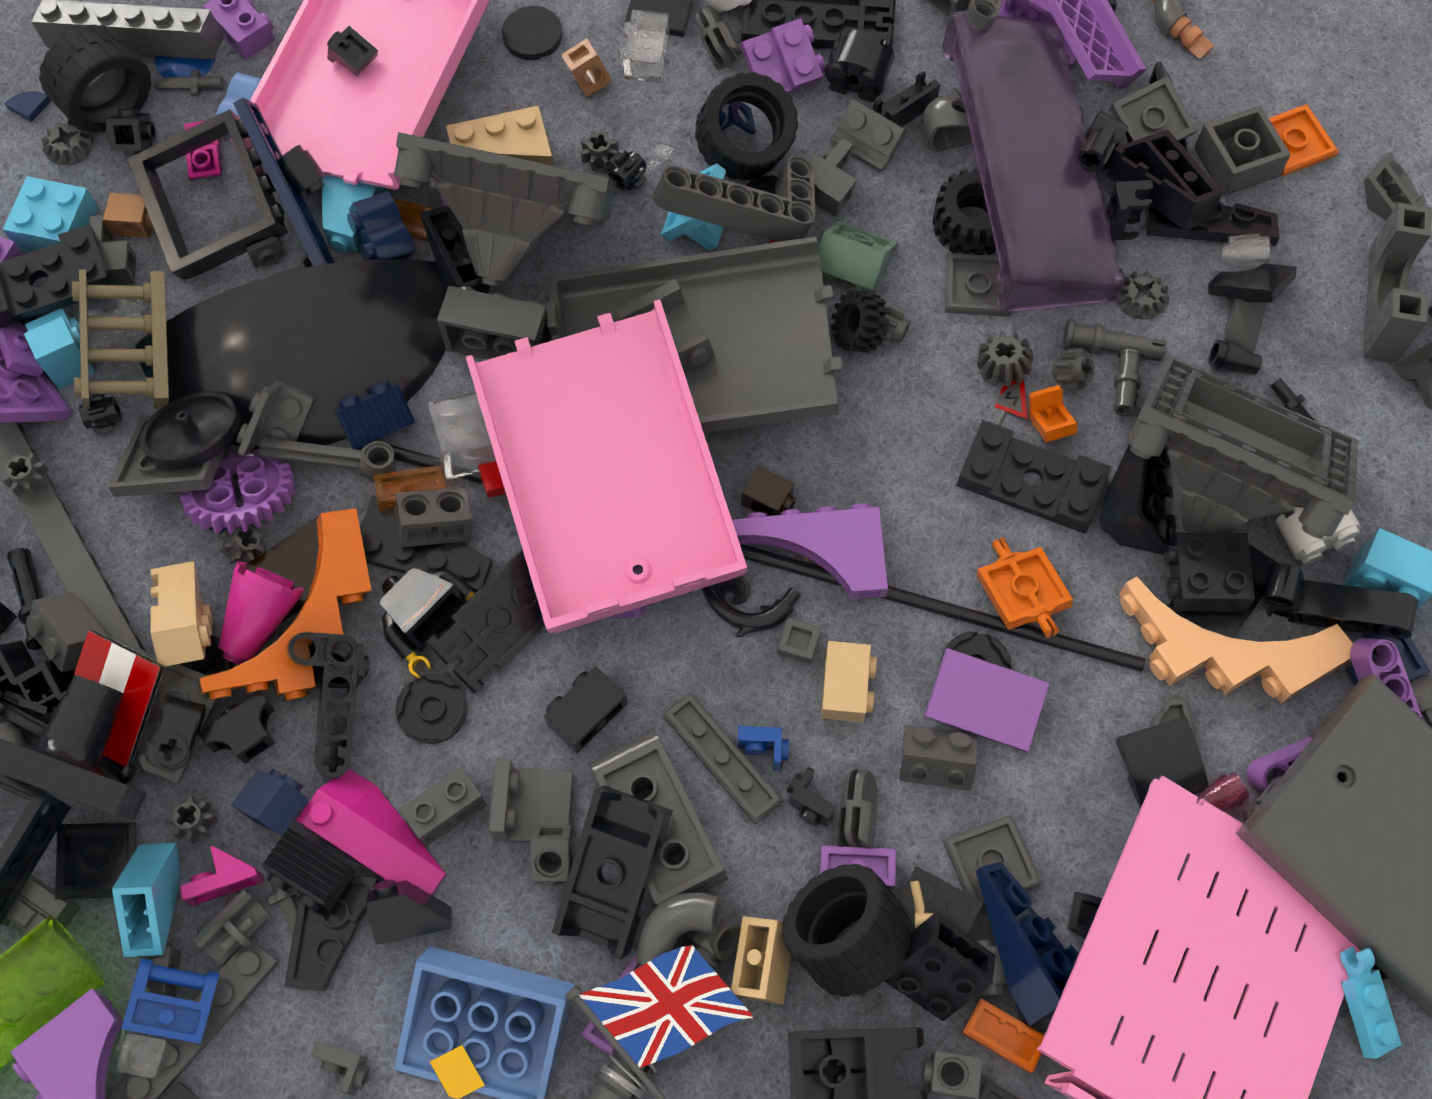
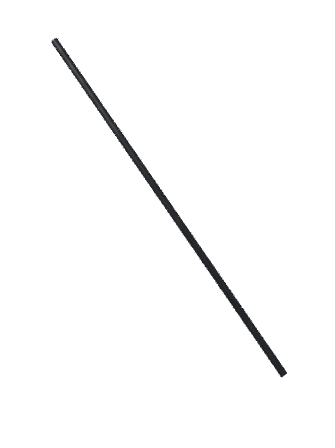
(893, 594)

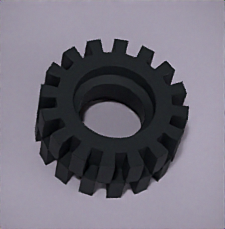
(860, 321)

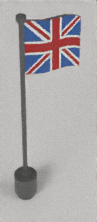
(661, 1009)

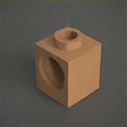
(587, 67)
(127, 216)

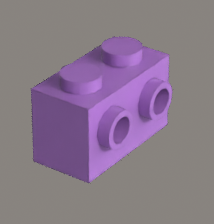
(242, 25)

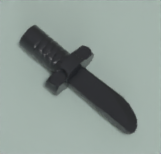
(1289, 398)

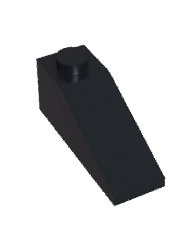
(450, 250)

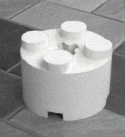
(1309, 548)

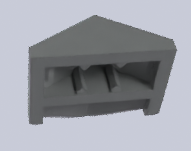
(1388, 186)

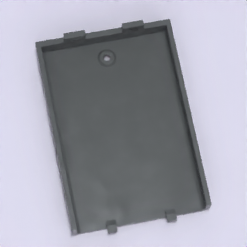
(761, 317)
(1362, 843)

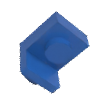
(759, 739)

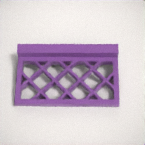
(1100, 33)

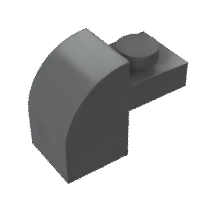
(831, 183)
(117, 256)

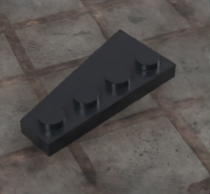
(1226, 222)

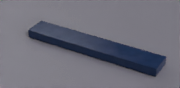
(289, 196)

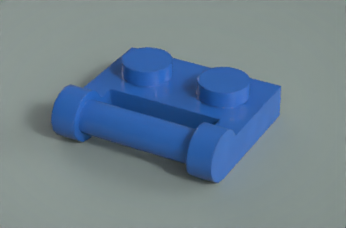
(165, 1014)

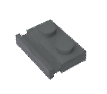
(871, 134)

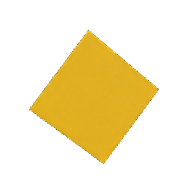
(457, 1073)

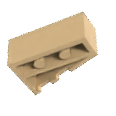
(509, 134)

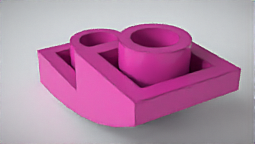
(204, 161)

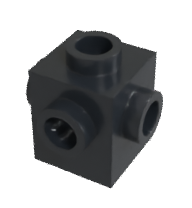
(121, 135)

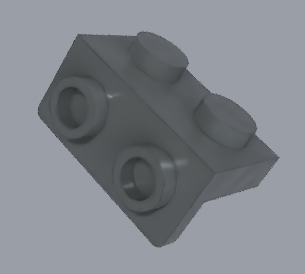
(938, 757)

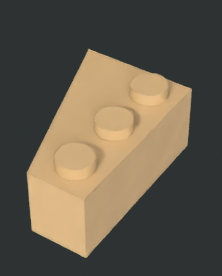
(180, 620)

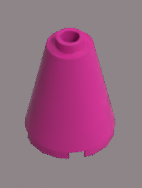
(254, 611)

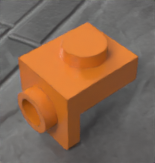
(1050, 415)

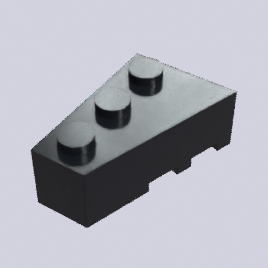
(1179, 184)

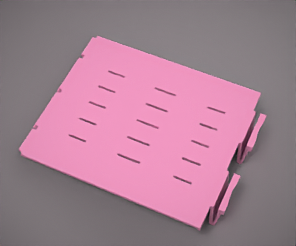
(1115, 983)

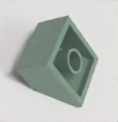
(854, 255)

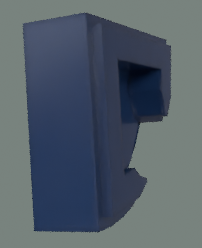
(28, 104)

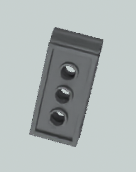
(645, 766)

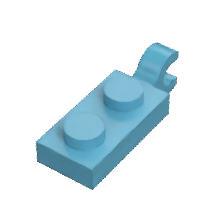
(1368, 1004)

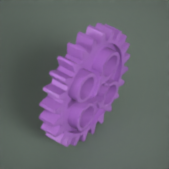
(263, 486)

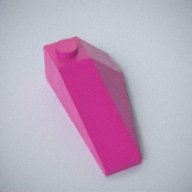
(366, 827)

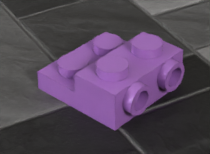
(785, 56)

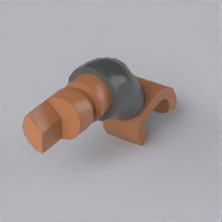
(1173, 21)

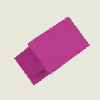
(229, 878)

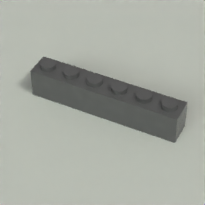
(144, 28)

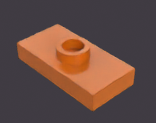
(1004, 1035)

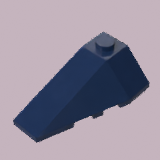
(1029, 952)

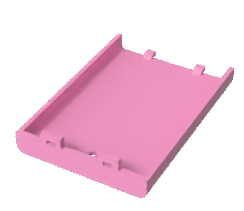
(353, 119)
(606, 470)

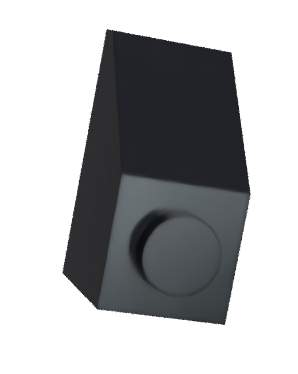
(404, 911)

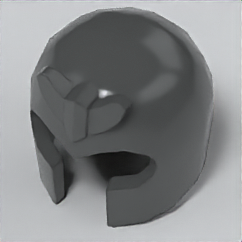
(949, 114)

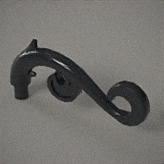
(767, 619)

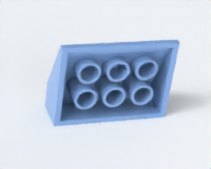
(499, 1014)

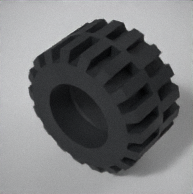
(954, 226)

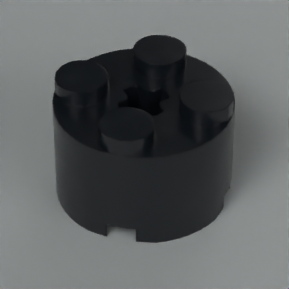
(859, 65)

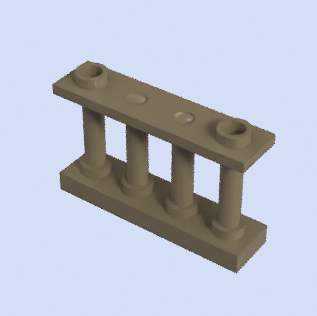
(153, 323)

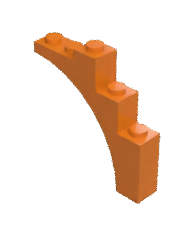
(338, 576)

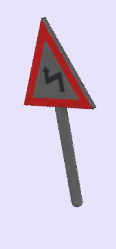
(1012, 401)

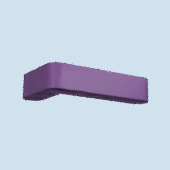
(1387, 667)

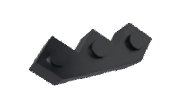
(29, 684)

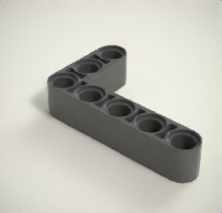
(742, 208)

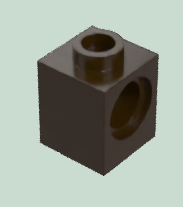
(768, 493)

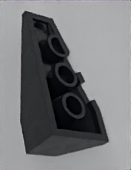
(1136, 503)

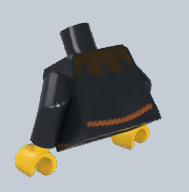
(418, 608)

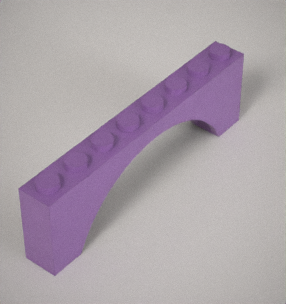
(838, 540)
(72, 1050)

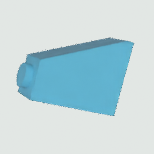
(336, 201)
(147, 898)

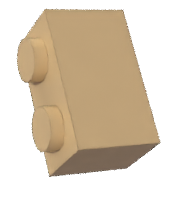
(846, 682)
(761, 961)

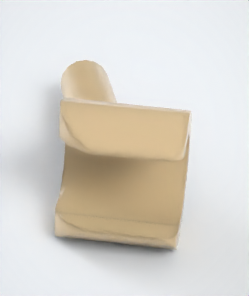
(920, 916)

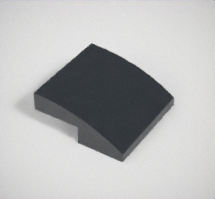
(1163, 751)

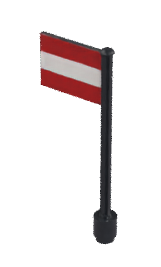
(123, 670)

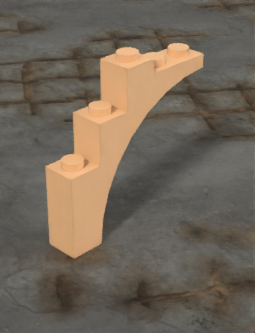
(1231, 662)

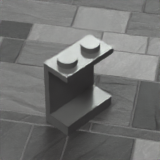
(690, 342)

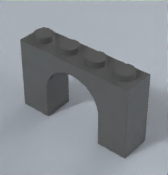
(1393, 312)

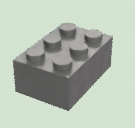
(489, 323)

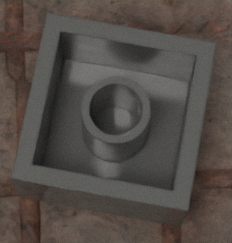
(1242, 150)

